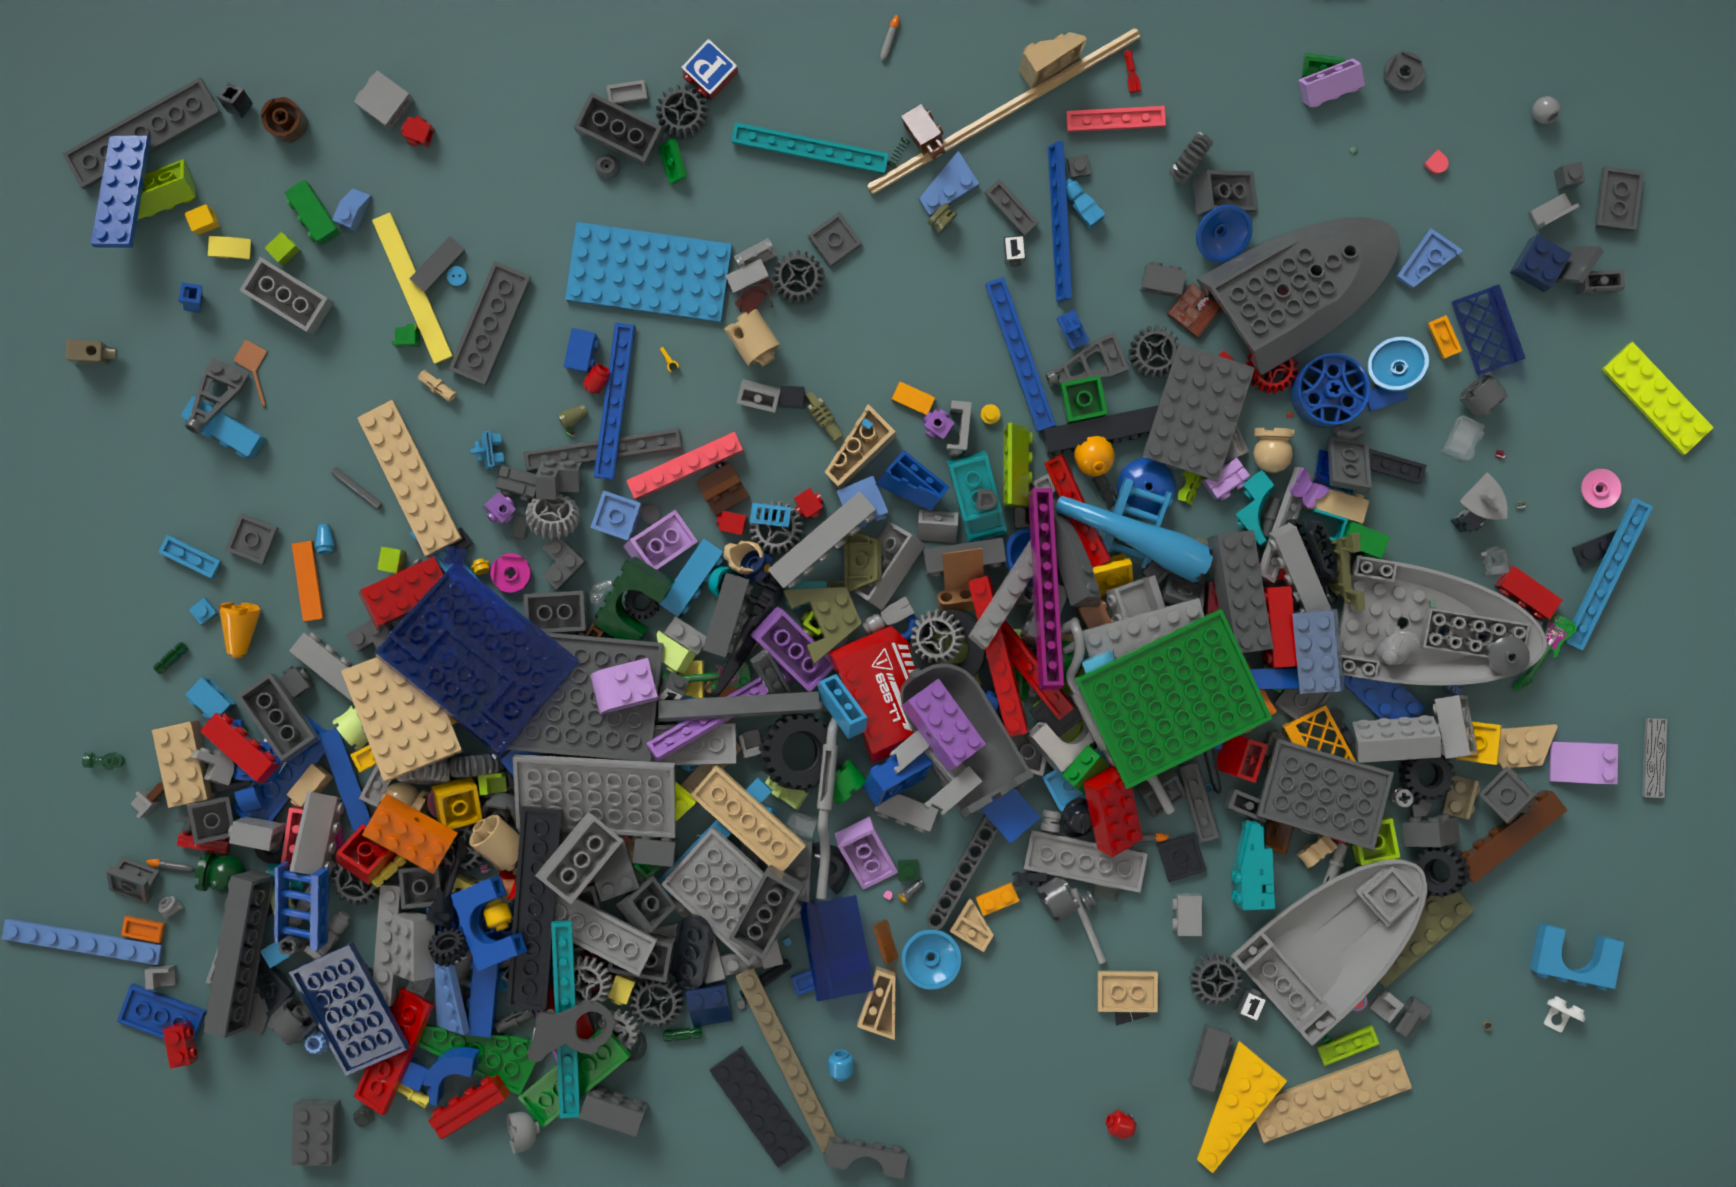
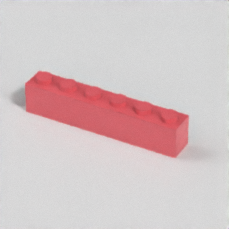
(685, 466)

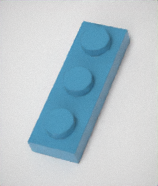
(190, 556)

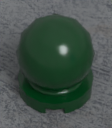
(217, 872)

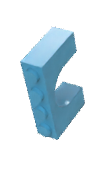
(1600, 971)

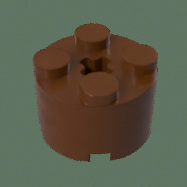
(295, 119)

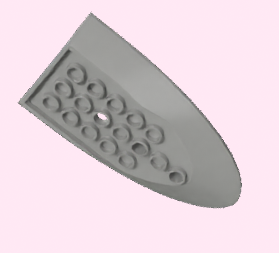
(1463, 606)

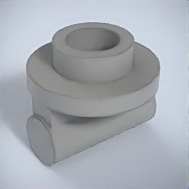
(169, 906)

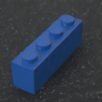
(483, 1000)

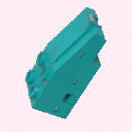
(967, 475)
(1253, 870)

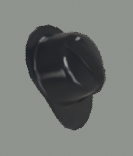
(1077, 818)

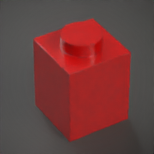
(731, 523)

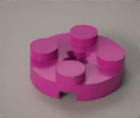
(503, 564)

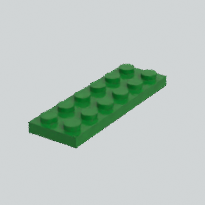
(543, 1096)

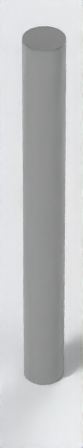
(1088, 927)

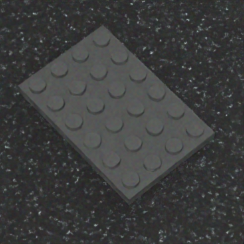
(1198, 412)
(1324, 794)

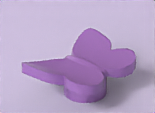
(1307, 490)

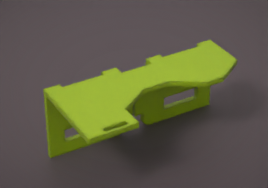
(1183, 493)

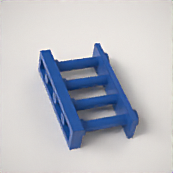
(319, 905)

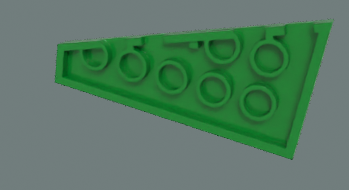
(497, 1055)

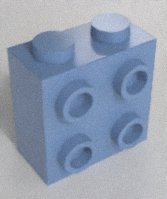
(872, 494)

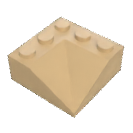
(1049, 57)

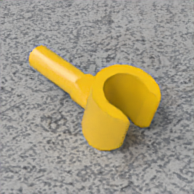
(668, 358)

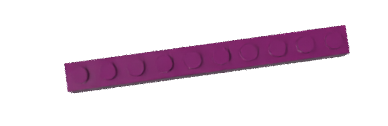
(1045, 589)

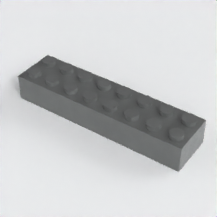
(238, 953)

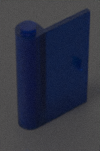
(836, 948)

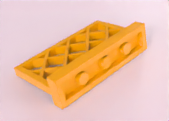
(1295, 736)

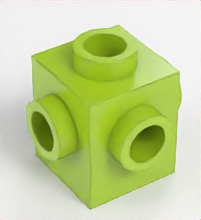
(808, 628)

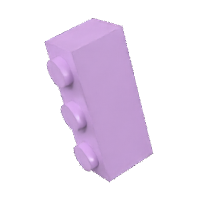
(1331, 83)

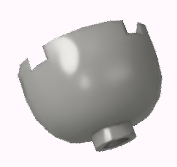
(522, 1131)

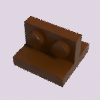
(722, 489)

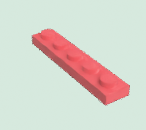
(1115, 119)

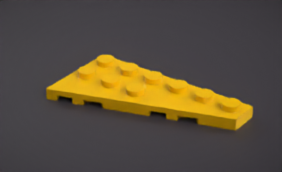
(1243, 1097)

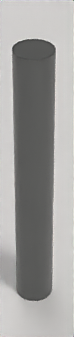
(357, 488)

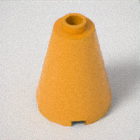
(238, 626)

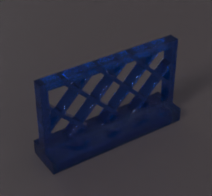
(1505, 324)

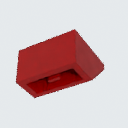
(1241, 758)

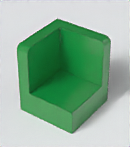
(407, 336)

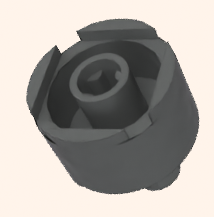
(1483, 395)
(1057, 899)
(292, 1021)

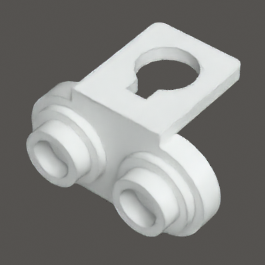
(1558, 1004)

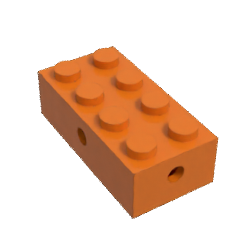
(409, 833)

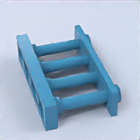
(1121, 507)

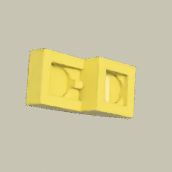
(229, 247)

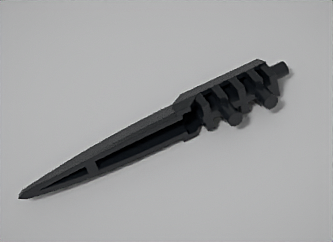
(763, 606)

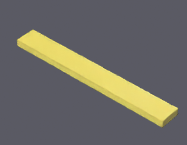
(416, 298)

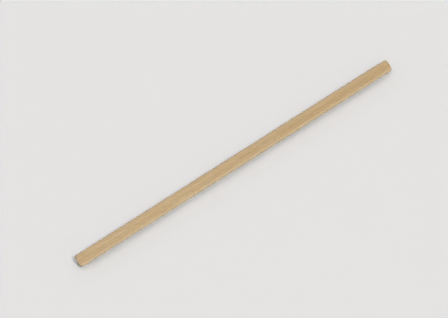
(1008, 108)

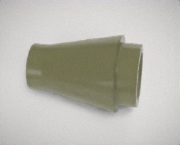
(572, 416)

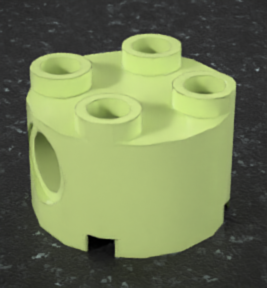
(351, 728)

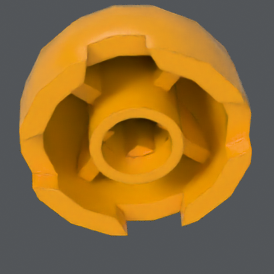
(1094, 456)

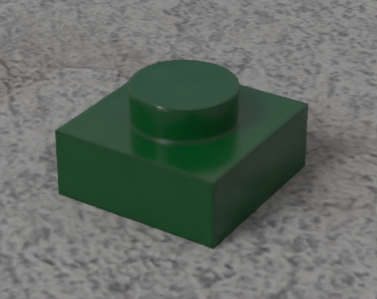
(908, 870)

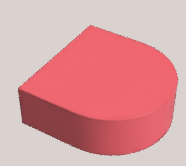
(1437, 163)

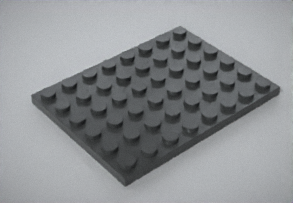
(571, 718)

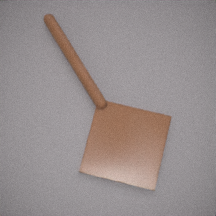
(251, 357)

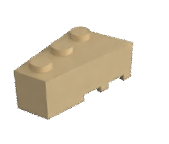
(879, 1005)

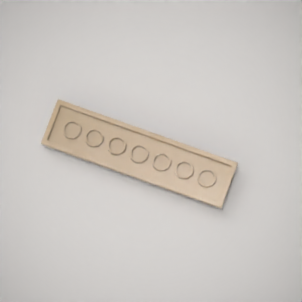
(409, 478)
(1333, 1095)

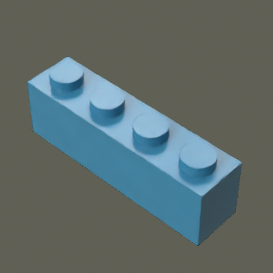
(228, 431)
(692, 577)

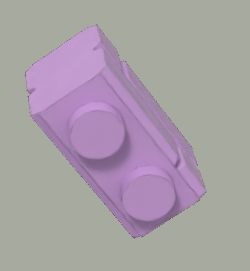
(1231, 476)

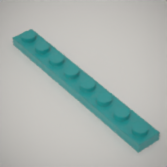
(810, 148)

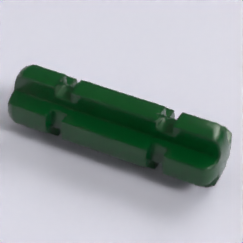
(170, 658)
(682, 1034)

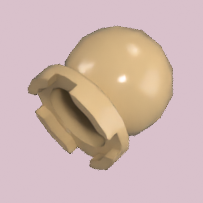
(1273, 450)
(409, 795)

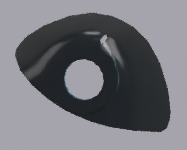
(839, 878)

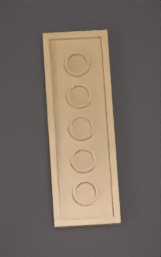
(748, 819)

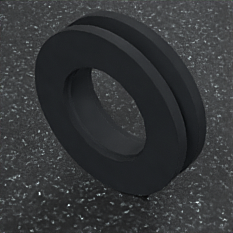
(975, 655)

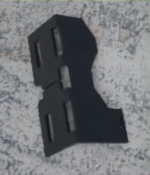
(1103, 487)

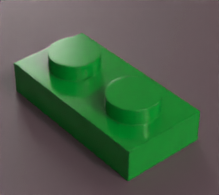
(672, 161)

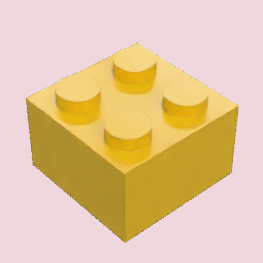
(457, 803)

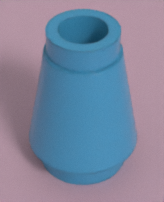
(324, 539)

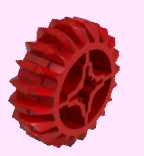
(1269, 376)

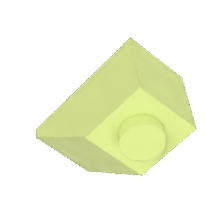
(675, 654)

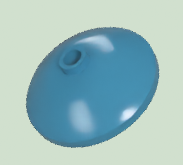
(1394, 355)
(935, 972)

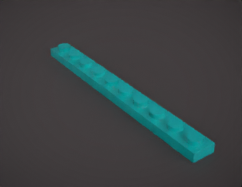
(564, 999)

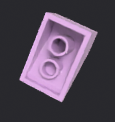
(661, 541)
(1583, 762)
(865, 853)

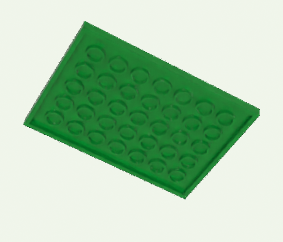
(1173, 698)

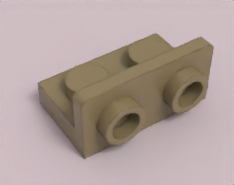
(1461, 798)

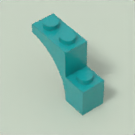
(1259, 488)

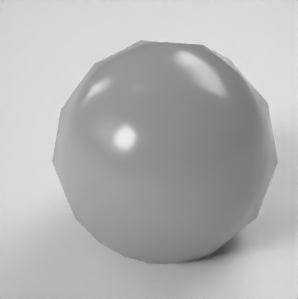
(1546, 110)

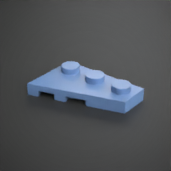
(949, 185)
(1427, 257)

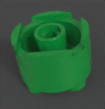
(847, 781)

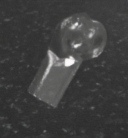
(598, 590)

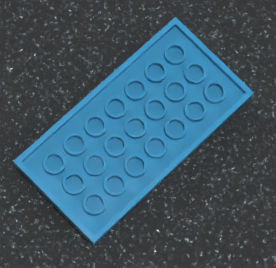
(648, 272)

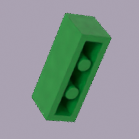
(312, 213)

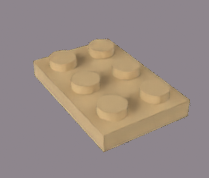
(1127, 991)

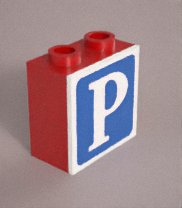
(709, 70)

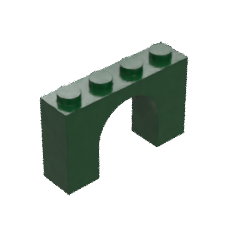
(635, 576)

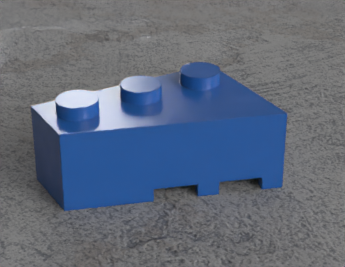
(913, 482)

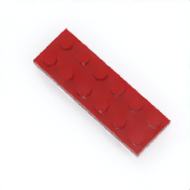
(383, 1078)

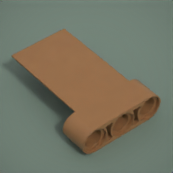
(959, 569)

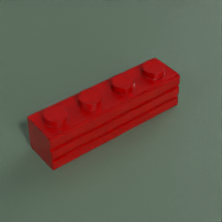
(222, 846)

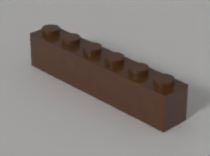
(1508, 837)

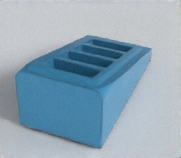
(787, 515)

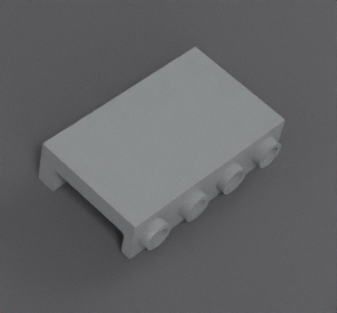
(1135, 598)

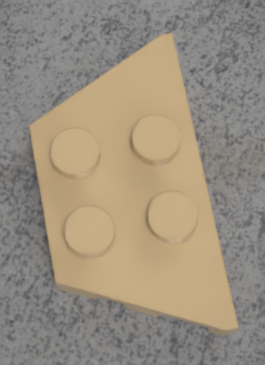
(1525, 745)

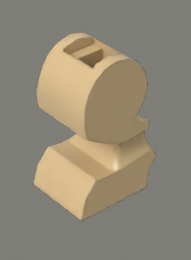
(1314, 851)

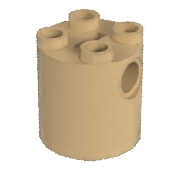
(753, 338)
(496, 842)

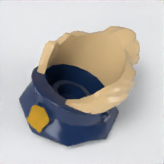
(748, 560)

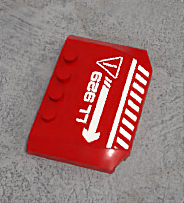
(874, 674)

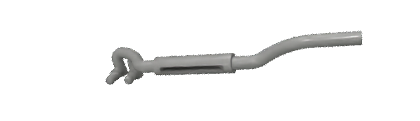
(1078, 647)
(825, 800)

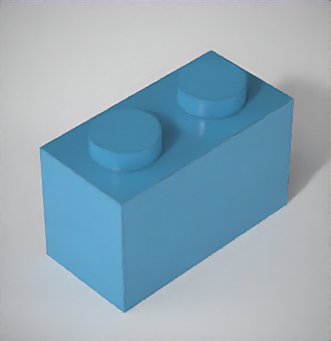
(209, 698)

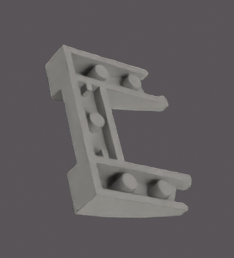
(961, 779)
(731, 963)

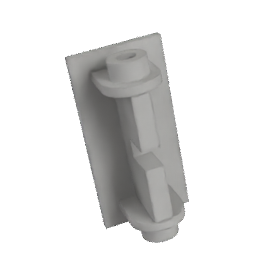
(762, 250)

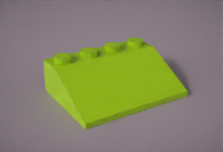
(1016, 466)

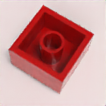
(363, 856)

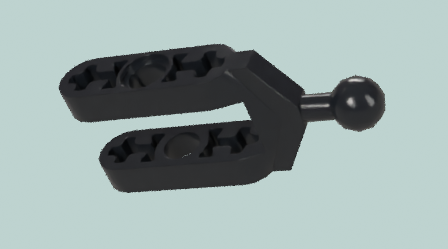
(1326, 561)

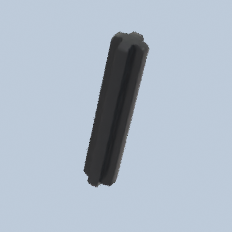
(772, 974)

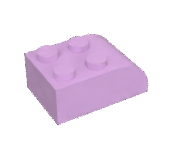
(624, 686)

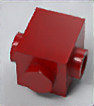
(417, 131)
(809, 504)

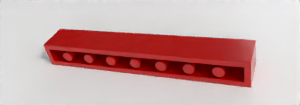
(1000, 664)

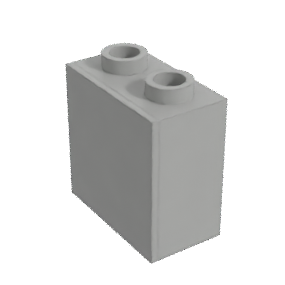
(383, 100)
(256, 833)

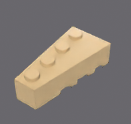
(860, 448)

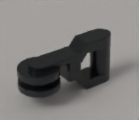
(1338, 716)

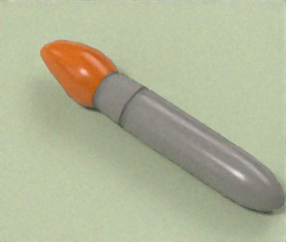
(889, 38)

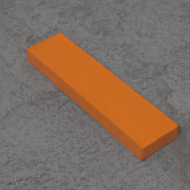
(307, 581)

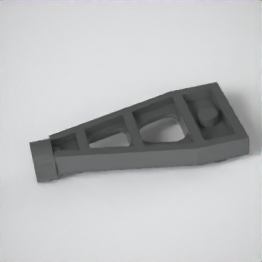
(1111, 355)
(225, 375)

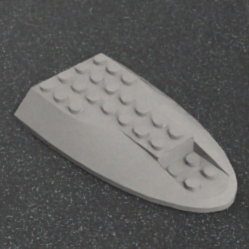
(1335, 943)

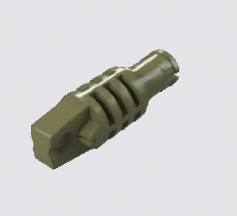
(823, 416)

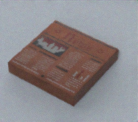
(1194, 310)

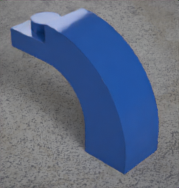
(454, 1061)

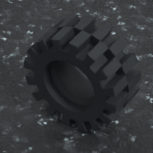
(638, 613)
(452, 954)

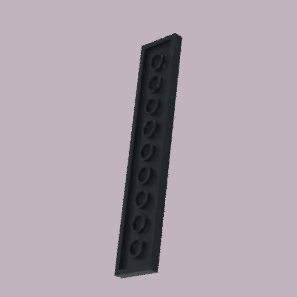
(534, 909)

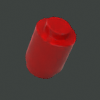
(596, 378)

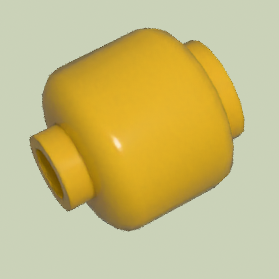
(498, 915)

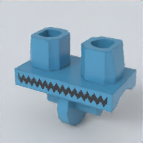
(490, 458)

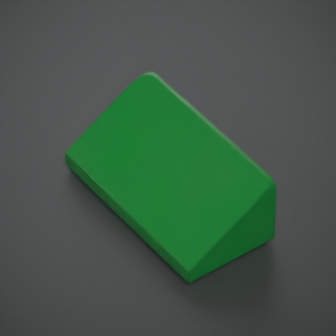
(1315, 62)

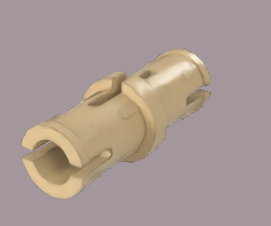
(437, 386)

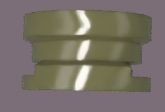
(942, 218)

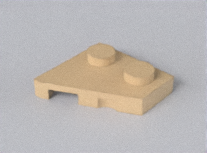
(972, 927)

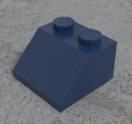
(709, 1004)

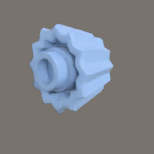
(315, 1042)

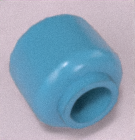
(841, 1065)

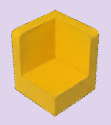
(202, 219)

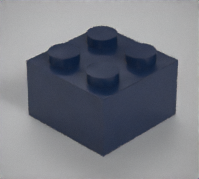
(1540, 263)

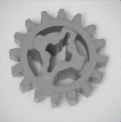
(622, 1027)

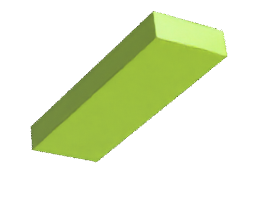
(1347, 1045)

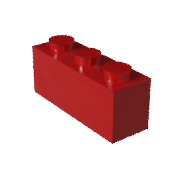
(1528, 593)

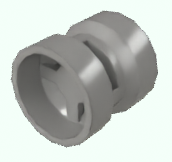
(1051, 820)

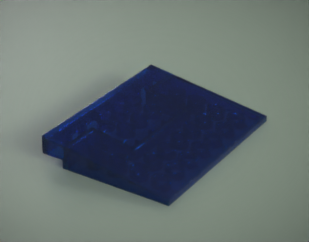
(476, 658)

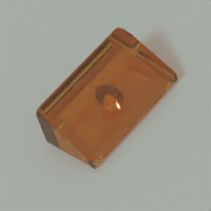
(885, 941)

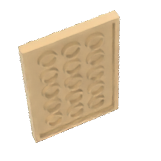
(398, 720)

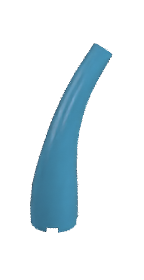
(1165, 547)

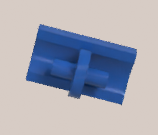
(1073, 330)

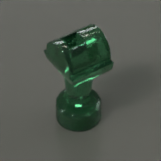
(109, 761)

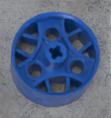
(1336, 384)

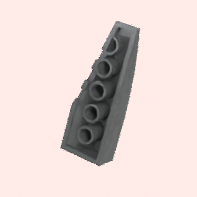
(1074, 564)

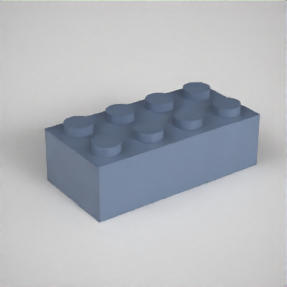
(1318, 651)

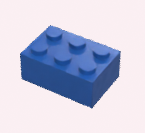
(885, 783)

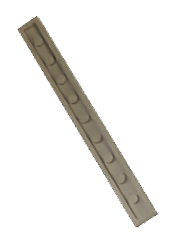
(786, 1056)

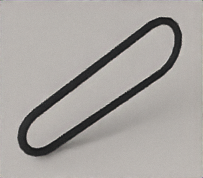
(1216, 769)

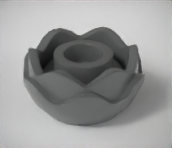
(611, 171)

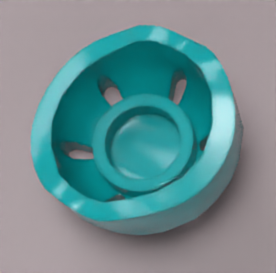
(716, 579)

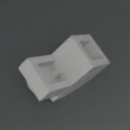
(220, 765)

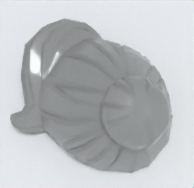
(1398, 647)

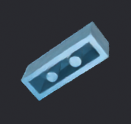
(842, 706)

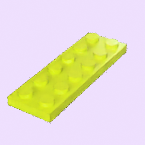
(1657, 398)

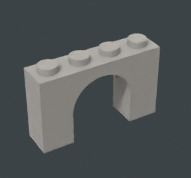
(1053, 749)

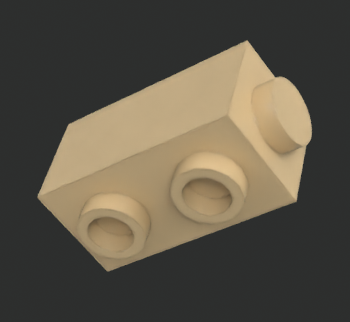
(313, 780)

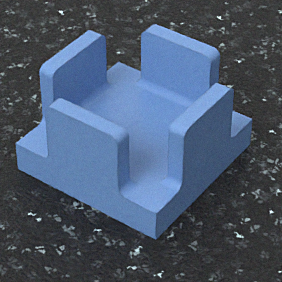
(616, 515)

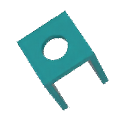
(1342, 522)

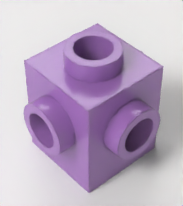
(940, 431)
(492, 508)

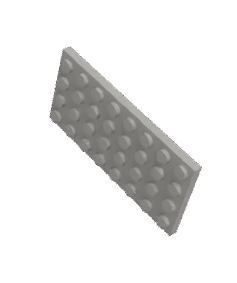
(622, 794)

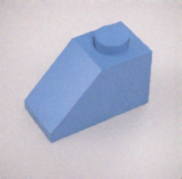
(352, 209)

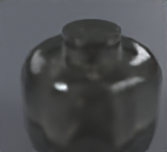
(364, 1116)

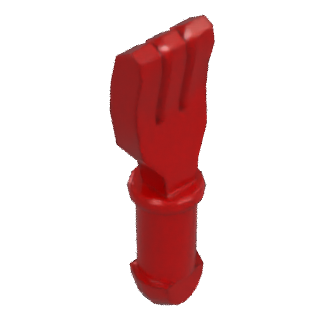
(1133, 79)

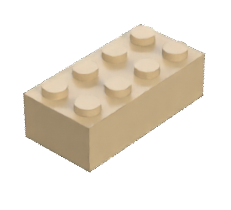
(180, 774)

